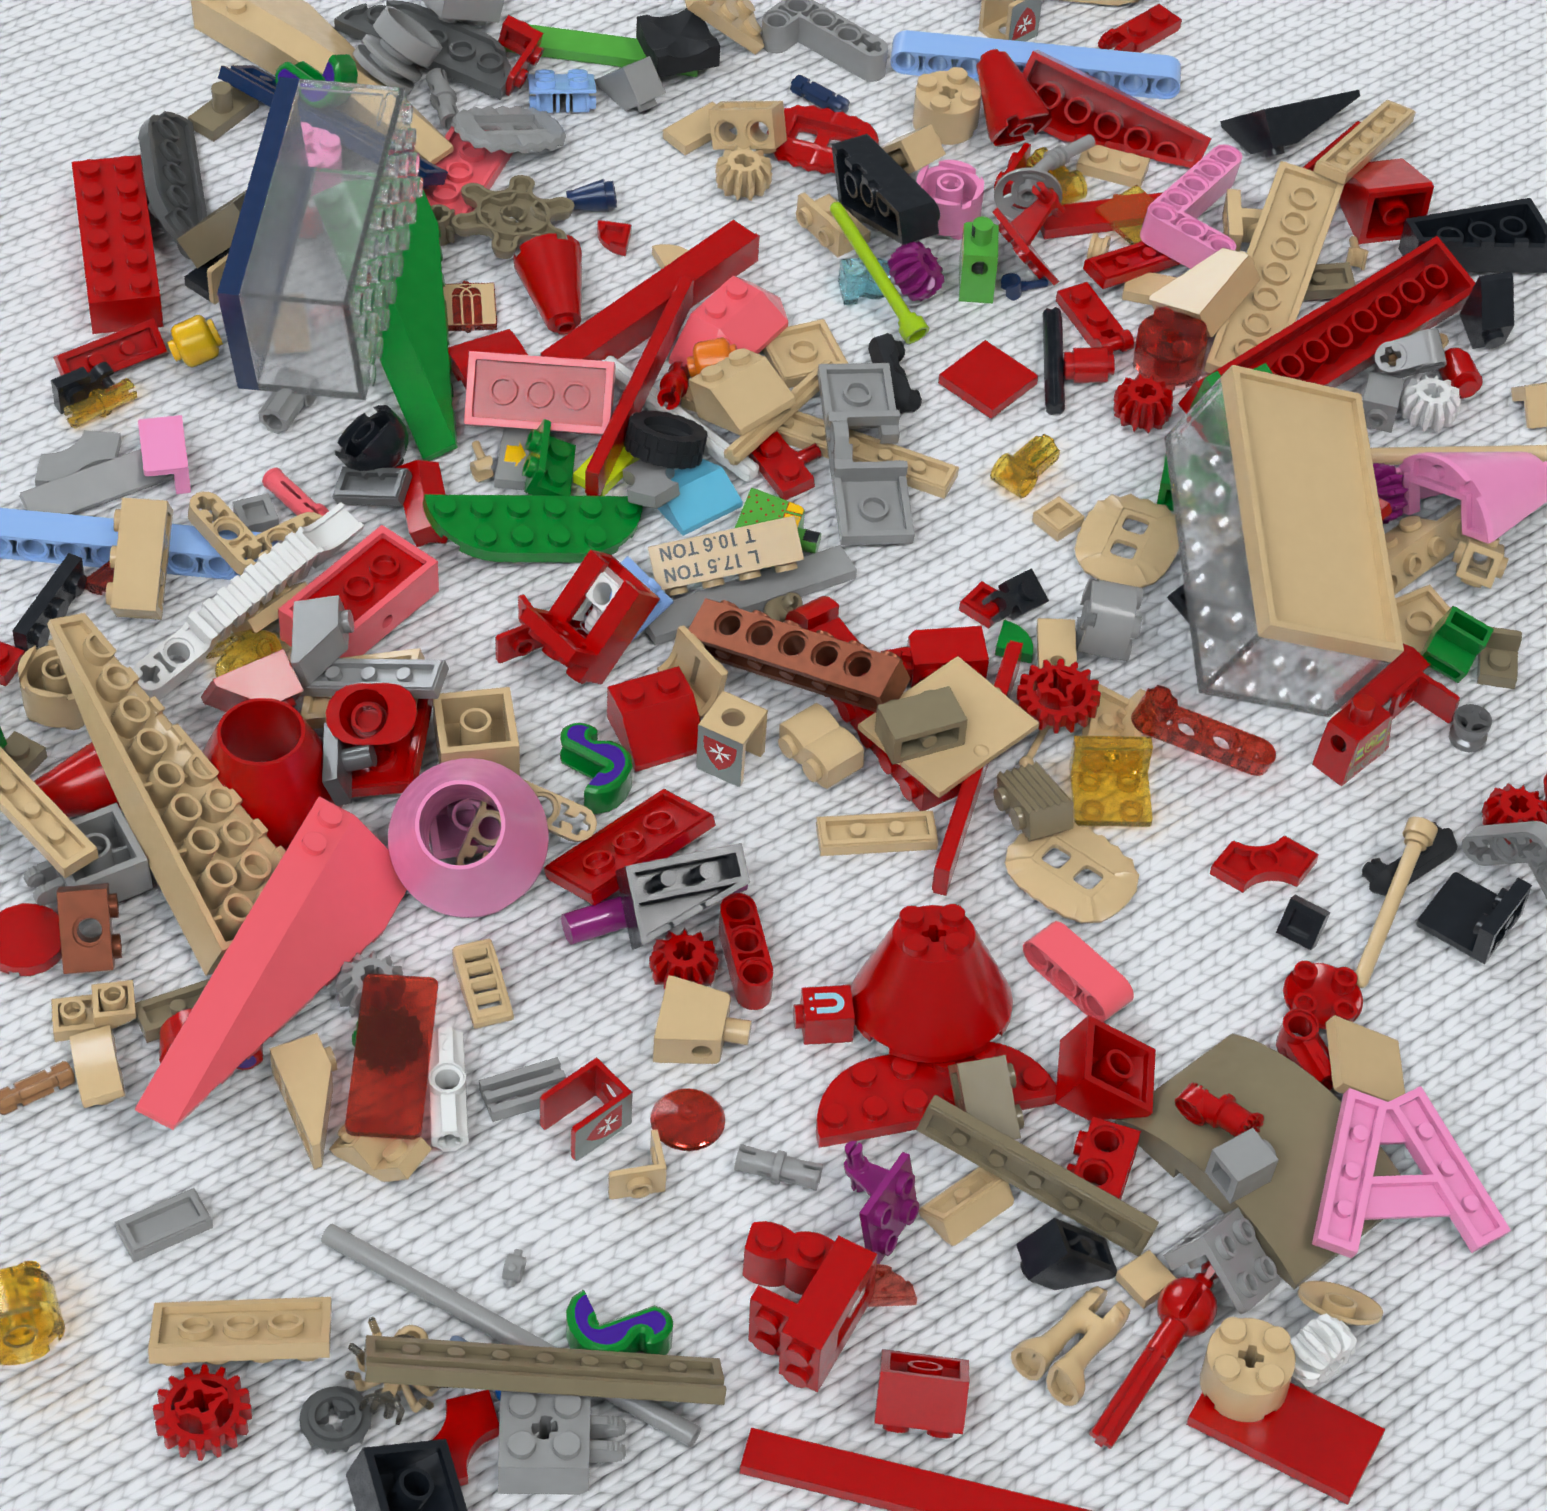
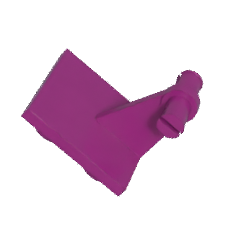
(891, 1198)

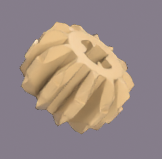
(743, 173)

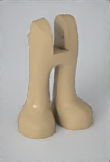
(1066, 1375)

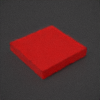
(988, 379)

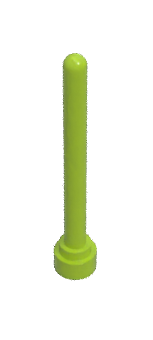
(911, 326)

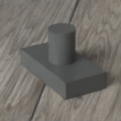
(338, 764)

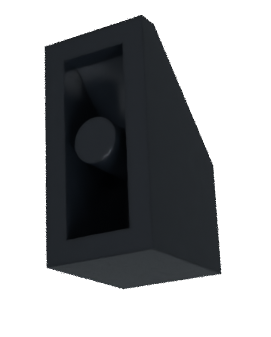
(1489, 311)
(1065, 1256)

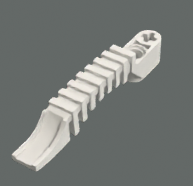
(214, 621)

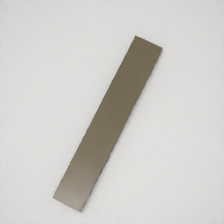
(1037, 1175)

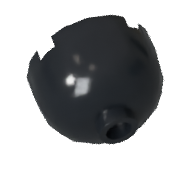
(374, 441)

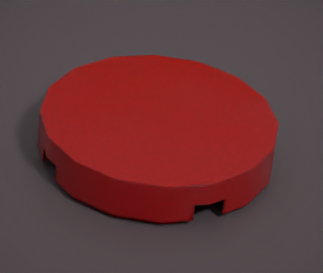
(29, 939)

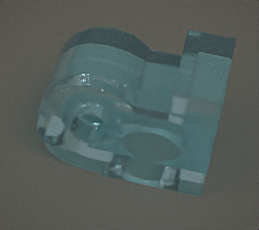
(857, 282)

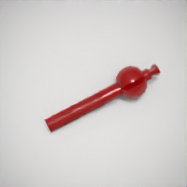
(1185, 1310)

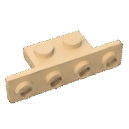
(1421, 544)

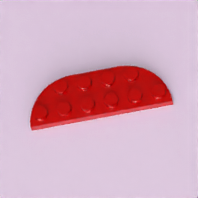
(892, 1094)

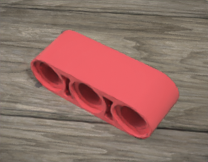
(1078, 971)

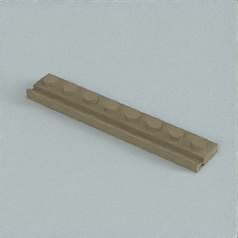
(543, 1370)

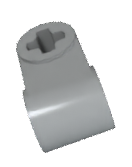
(1415, 354)

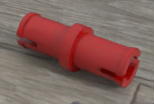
(673, 385)

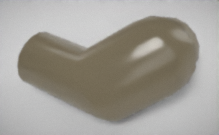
(780, 606)

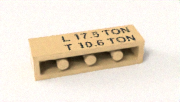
(725, 554)

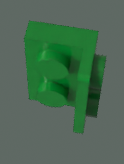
(549, 463)

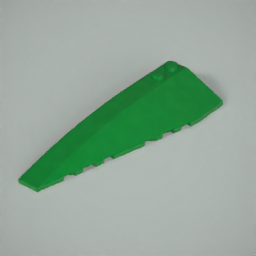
(418, 341)

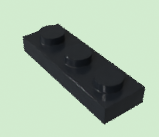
(50, 603)

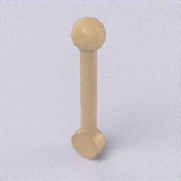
(1033, 749)

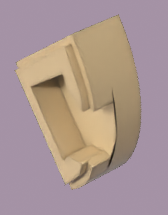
(666, 253)

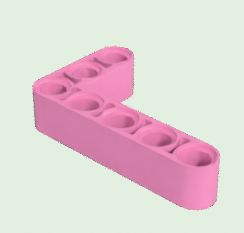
(1172, 217)

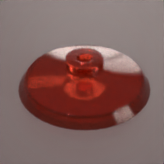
(688, 1119)

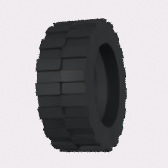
(665, 439)

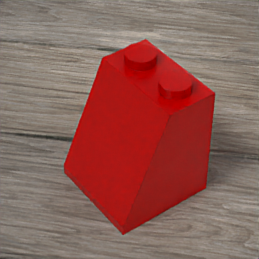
(1383, 197)

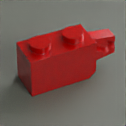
(933, 648)

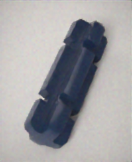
(819, 94)

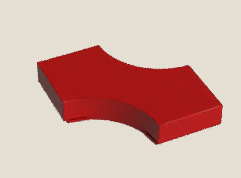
(1248, 865)
(467, 1426)

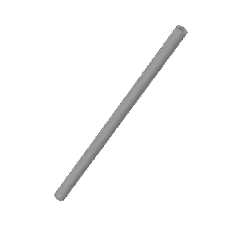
(488, 1322)

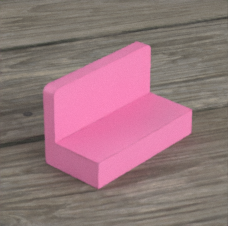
(165, 449)

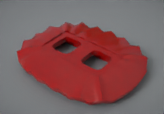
(827, 126)

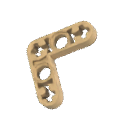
(246, 544)
(563, 831)

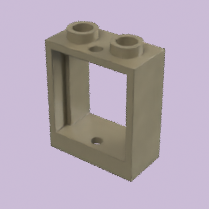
(212, 233)

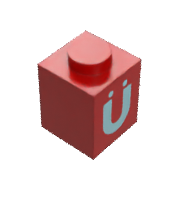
(825, 1014)

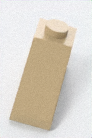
(306, 1084)

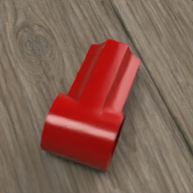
(1305, 1051)

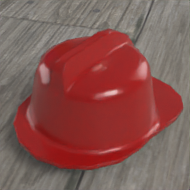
(371, 713)

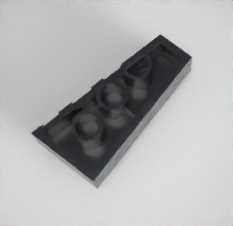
(882, 191)
(1486, 237)

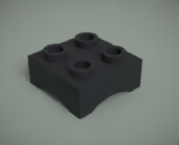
(677, 43)

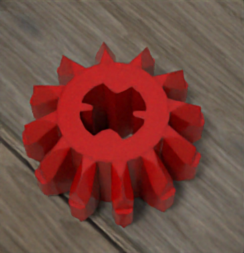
(1143, 403)
(1513, 806)
(684, 958)

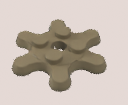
(516, 201)

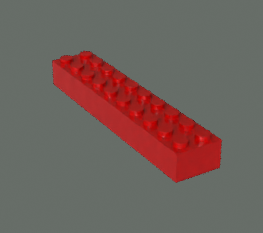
(1346, 331)

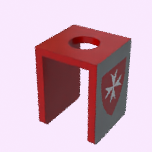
(576, 1091)

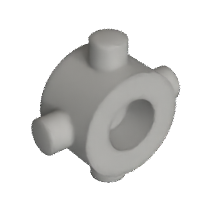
(514, 1268)

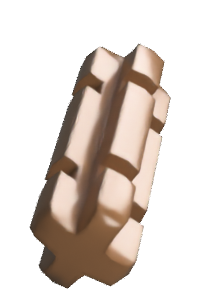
(35, 1087)

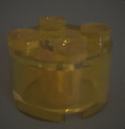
(27, 1313)

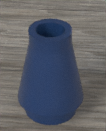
(595, 196)

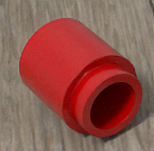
(1088, 365)
(1461, 372)

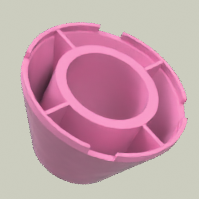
(499, 876)

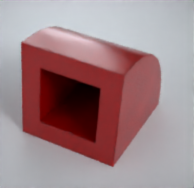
(814, 612)

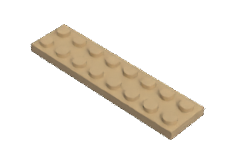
(1285, 257)

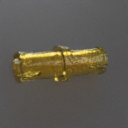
(100, 403)

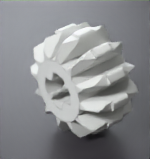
(1430, 403)
(1322, 1350)

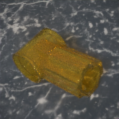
(1072, 182)
(1021, 471)

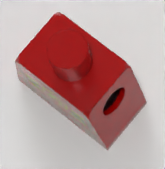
(1359, 727)

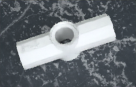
(449, 1106)

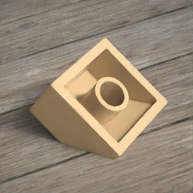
(740, 392)

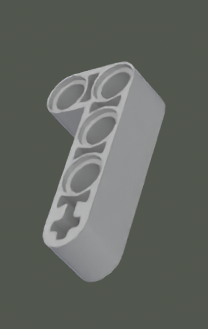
(825, 34)

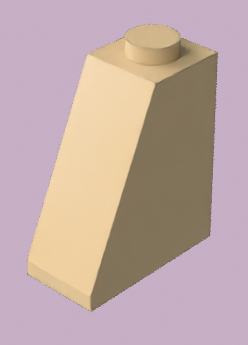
(1210, 288)

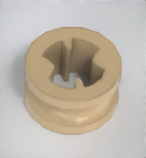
(1098, 245)

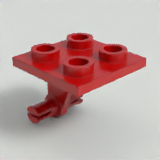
(1027, 225)

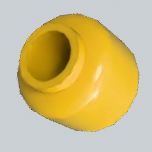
(195, 341)

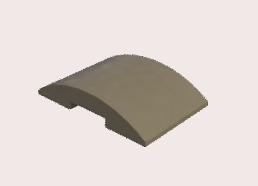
(1297, 1123)

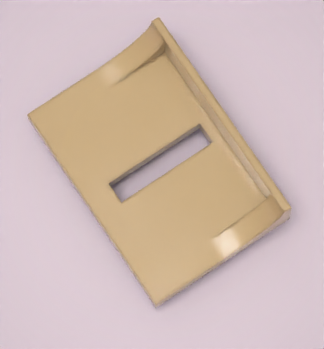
(699, 667)

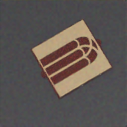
(471, 306)

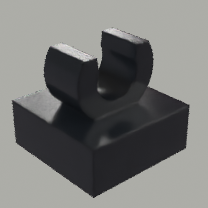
(1303, 922)

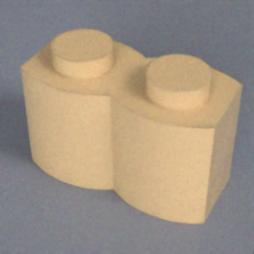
(820, 746)

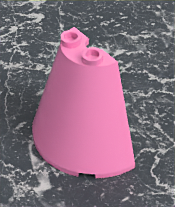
(1492, 486)

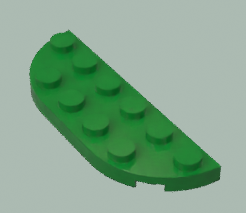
(533, 525)

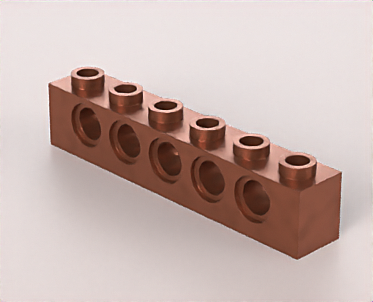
(770, 650)

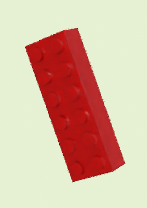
(116, 243)

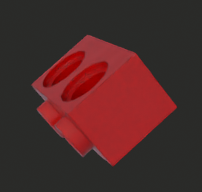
(1109, 1168)

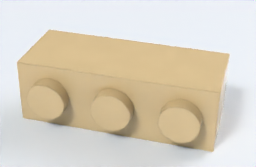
(140, 558)

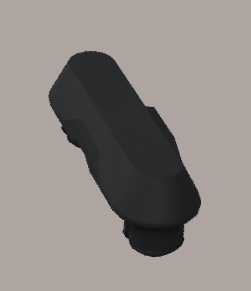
(887, 350)
(1381, 875)

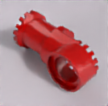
(1202, 1107)

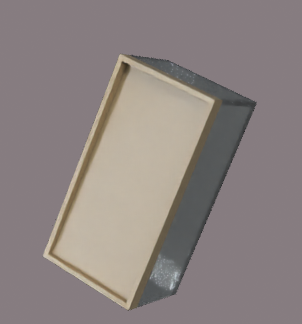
(1282, 543)

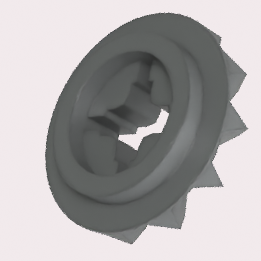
(345, 1404)

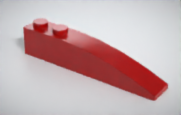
(1114, 119)

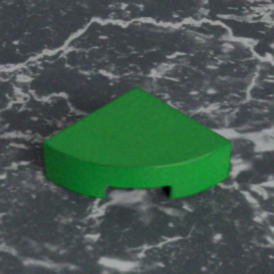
(1015, 633)

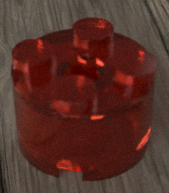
(1170, 348)

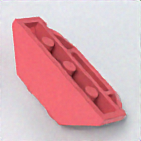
(737, 312)

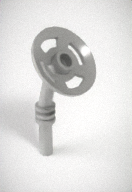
(1025, 178)

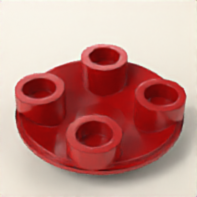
(1323, 991)

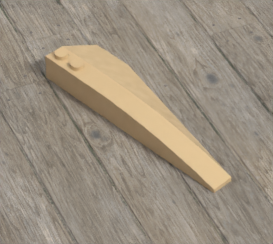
(295, 32)
(189, 825)

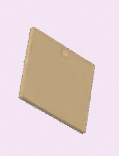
(992, 727)

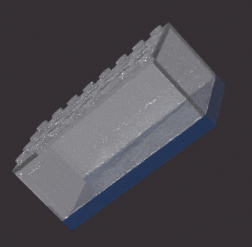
(321, 239)

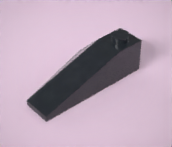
(1286, 124)

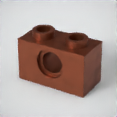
(80, 952)

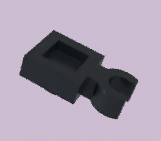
(79, 383)
(1017, 596)

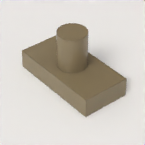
(223, 111)

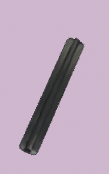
(1053, 361)

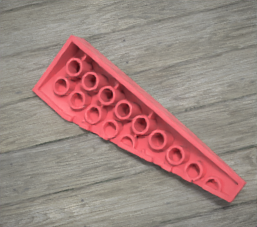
(311, 917)

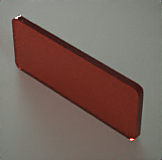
(392, 1056)

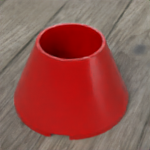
(271, 763)

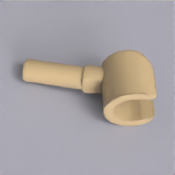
(1356, 255)
(481, 467)

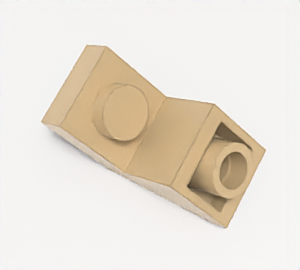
(381, 1157)

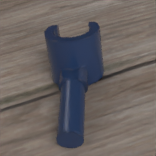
(1014, 286)

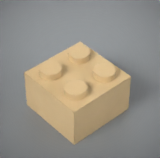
(477, 727)

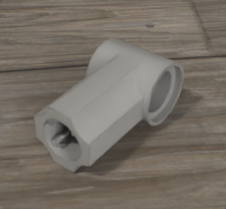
(282, 409)

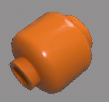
(708, 353)

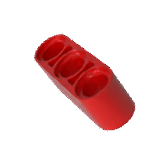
(745, 951)

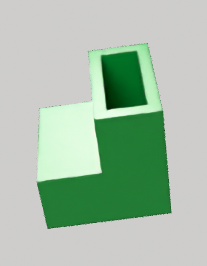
(1455, 643)

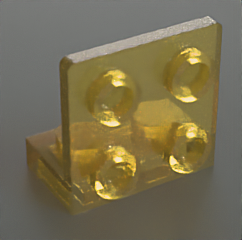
(1111, 781)

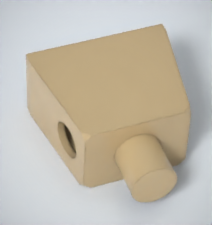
(695, 1024)

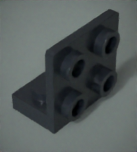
(1473, 916)

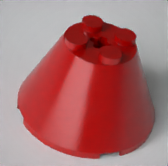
(932, 988)

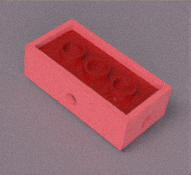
(527, 389)
(380, 584)

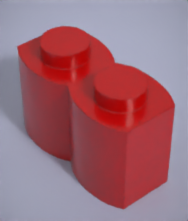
(783, 1258)

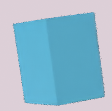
(703, 497)

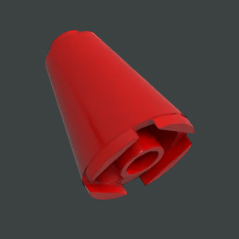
(1009, 100)
(553, 279)
(78, 784)

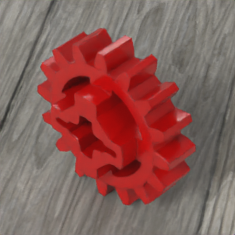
(1059, 695)
(216, 1399)

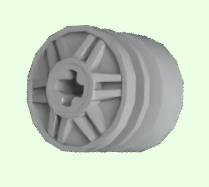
(400, 46)

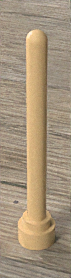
(1418, 835)

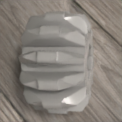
(352, 975)

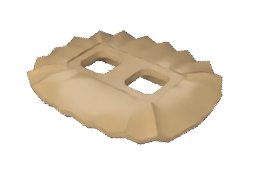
(1104, 528)
(1057, 887)

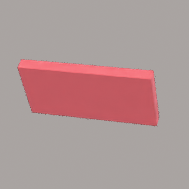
(464, 167)

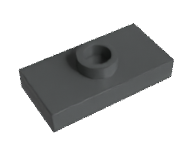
(372, 487)

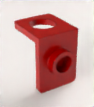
(517, 640)
(1427, 693)

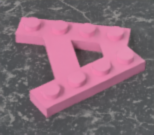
(1444, 1190)

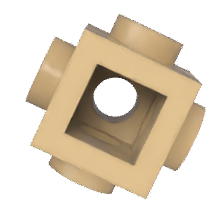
(1479, 572)

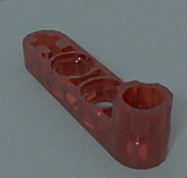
(1161, 706)

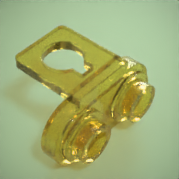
(243, 649)

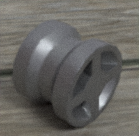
(1470, 728)

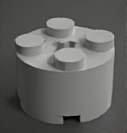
(1108, 619)

